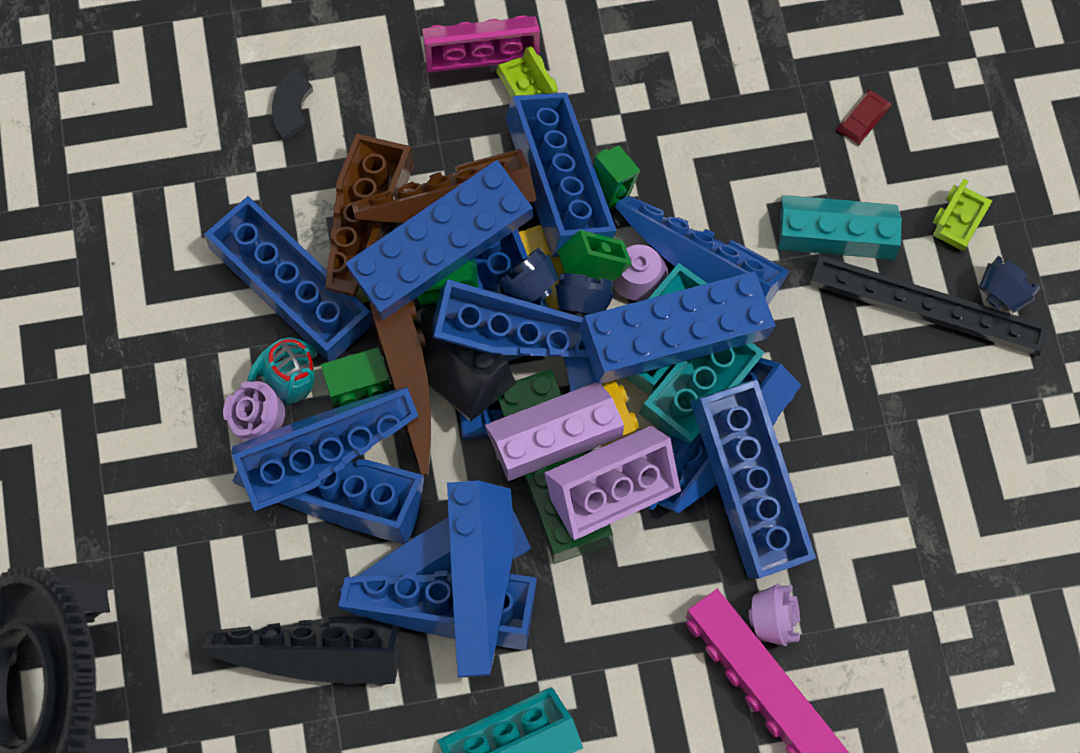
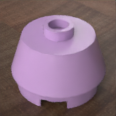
(644, 274)
(253, 410)
(775, 615)

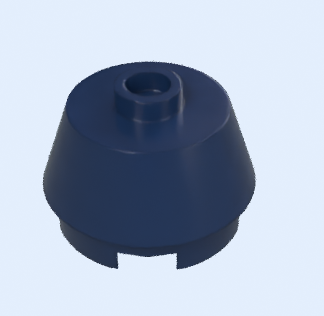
(530, 278)
(1007, 286)
(583, 294)

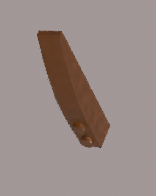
(369, 169)
(416, 197)
(406, 368)

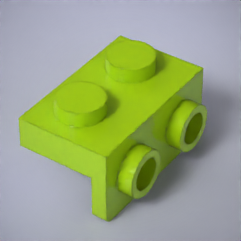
(526, 75)
(961, 217)

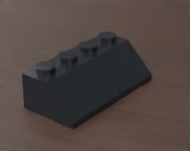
(461, 374)

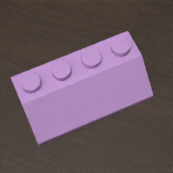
(555, 430)
(613, 481)

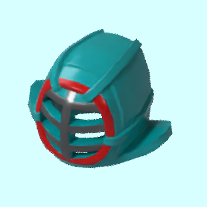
(290, 377)

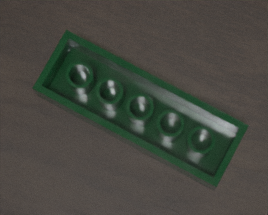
(523, 395)

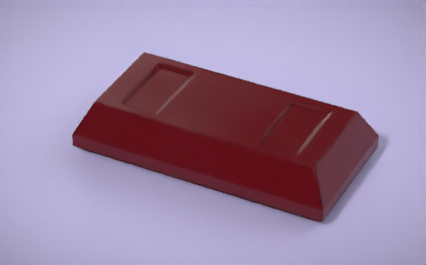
(863, 117)

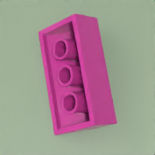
(479, 43)

